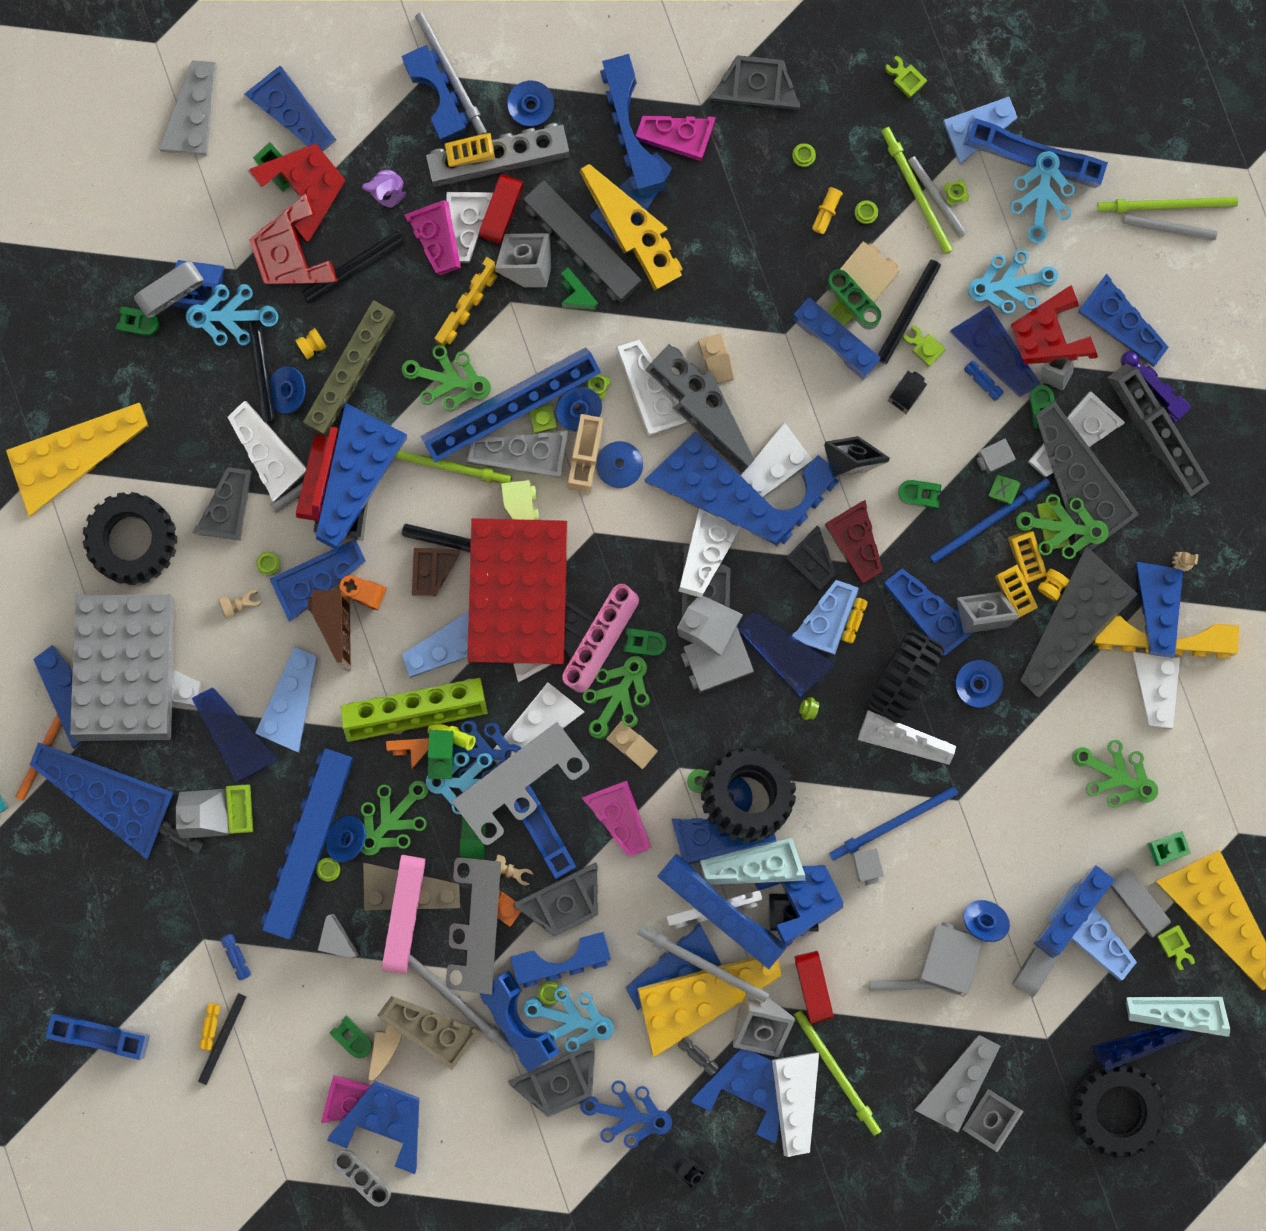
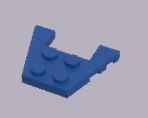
(811, 900)
(750, 1079)
(387, 1114)

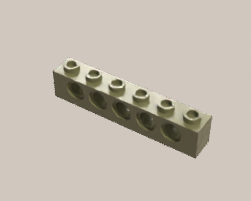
(349, 368)

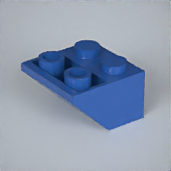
(212, 277)

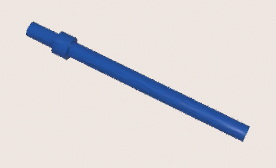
(1027, 495)
(852, 845)

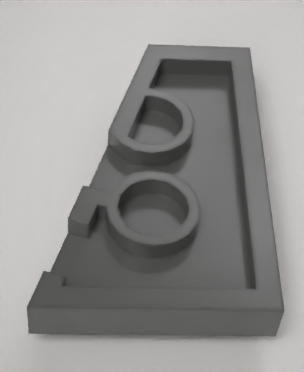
(227, 507)

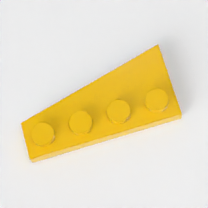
(465, 303)

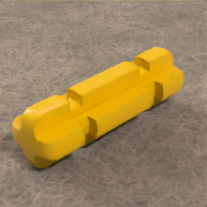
(854, 620)
(209, 1026)

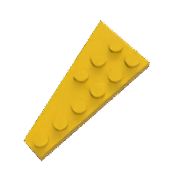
(62, 458)
(1218, 907)
(690, 1001)

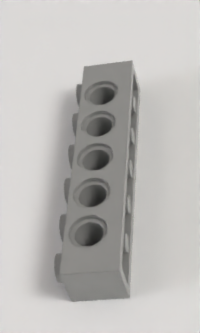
(511, 160)

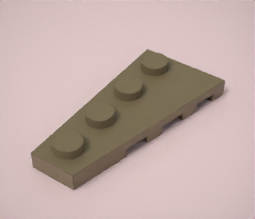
(381, 885)
(433, 1032)

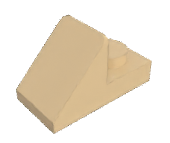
(716, 358)
(632, 745)

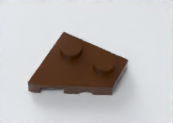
(431, 569)

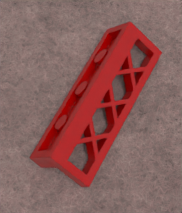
(317, 476)

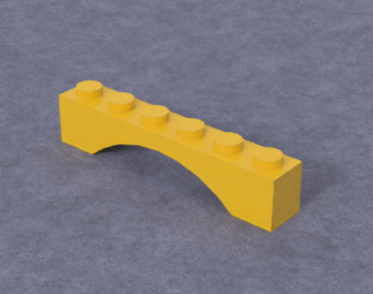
(1217, 639)

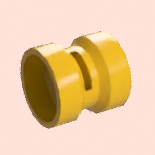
(311, 343)
(1053, 585)

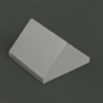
(985, 612)
(335, 940)
(992, 1120)

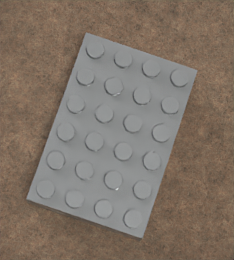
(122, 667)

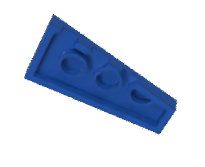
(643, 201)
(1122, 321)
(1160, 598)
(701, 841)
(672, 966)

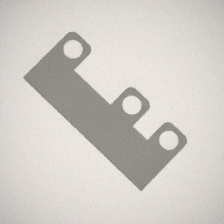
(511, 778)
(481, 931)

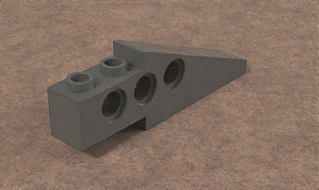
(714, 423)
(1158, 428)

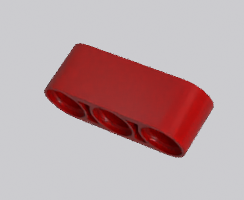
(501, 209)
(814, 987)

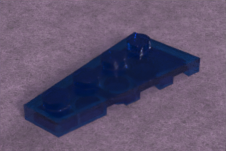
(996, 350)
(788, 655)
(234, 739)
(1129, 1048)

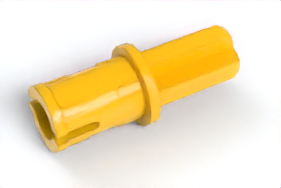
(826, 210)

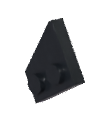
(813, 559)
(576, 627)

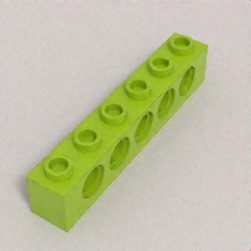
(413, 709)

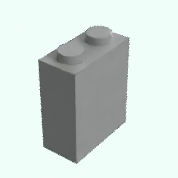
(714, 670)
(950, 959)

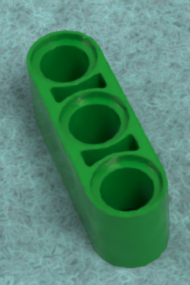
(852, 288)

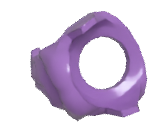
(384, 184)

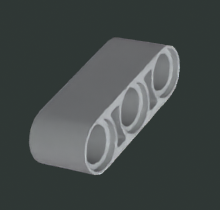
(169, 289)
(1140, 903)
(1034, 971)
(356, 1166)

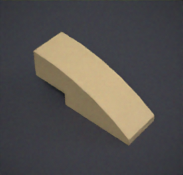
(585, 453)
(384, 1050)

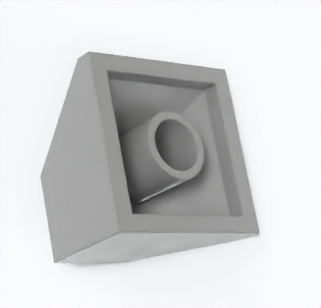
(525, 259)
(708, 624)
(202, 813)
(762, 1026)

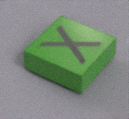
(1004, 489)

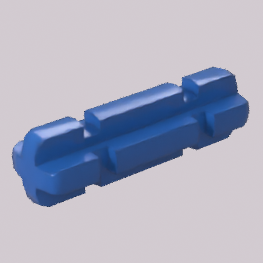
(983, 380)
(235, 957)

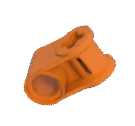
(367, 592)

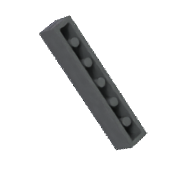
(582, 242)

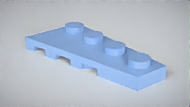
(440, 648)
(288, 706)
(1100, 941)

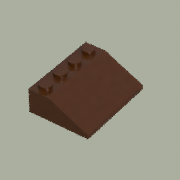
(332, 616)

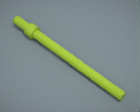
(895, 150)
(1122, 205)
(486, 474)
(863, 1112)

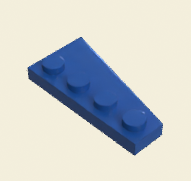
(287, 105)
(319, 573)
(927, 610)
(58, 683)

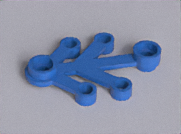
(484, 747)
(630, 1115)

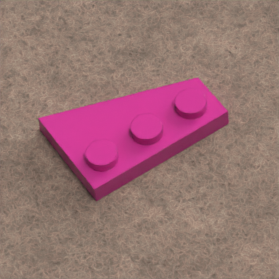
(677, 135)
(436, 232)
(620, 815)
(342, 1097)

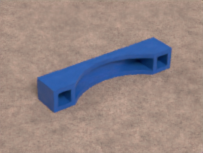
(1010, 146)
(646, 168)
(744, 931)

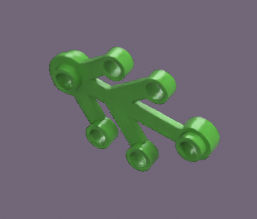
(450, 380)
(1066, 527)
(619, 694)
(1119, 775)
(391, 821)

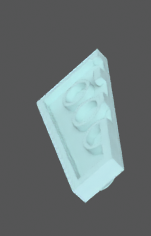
(758, 864)
(1185, 1013)

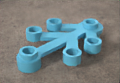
(1043, 192)
(1009, 284)
(228, 315)
(463, 782)
(572, 1019)

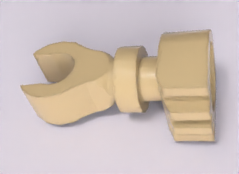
(1184, 561)
(229, 607)
(510, 871)

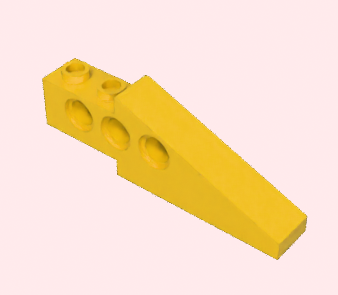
(617, 211)

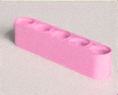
(599, 627)
(403, 914)

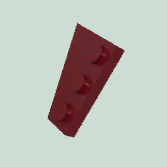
(855, 540)

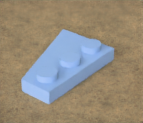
(997, 113)
(828, 619)

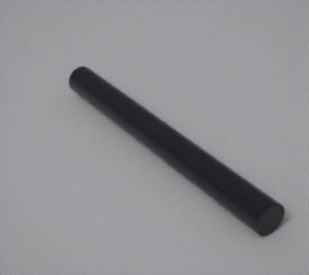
(222, 1038)

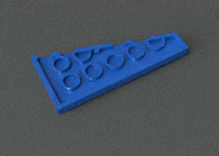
(359, 463)
(710, 483)
(115, 799)

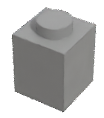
(1057, 372)
(995, 457)
(868, 866)

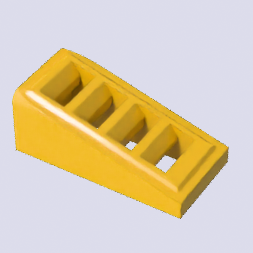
(479, 157)
(1013, 541)
(1000, 578)

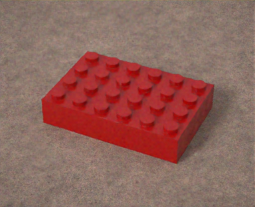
(517, 591)

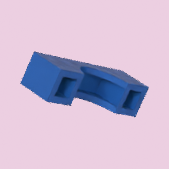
(423, 69)
(846, 345)
(817, 479)
(545, 836)
(1074, 912)
(531, 967)
(97, 1035)
(531, 1046)

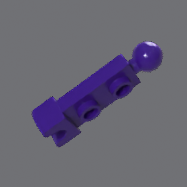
(1163, 392)

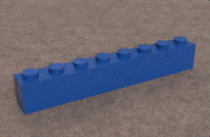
(510, 404)
(307, 844)

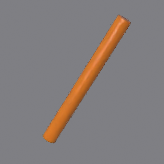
(32, 773)

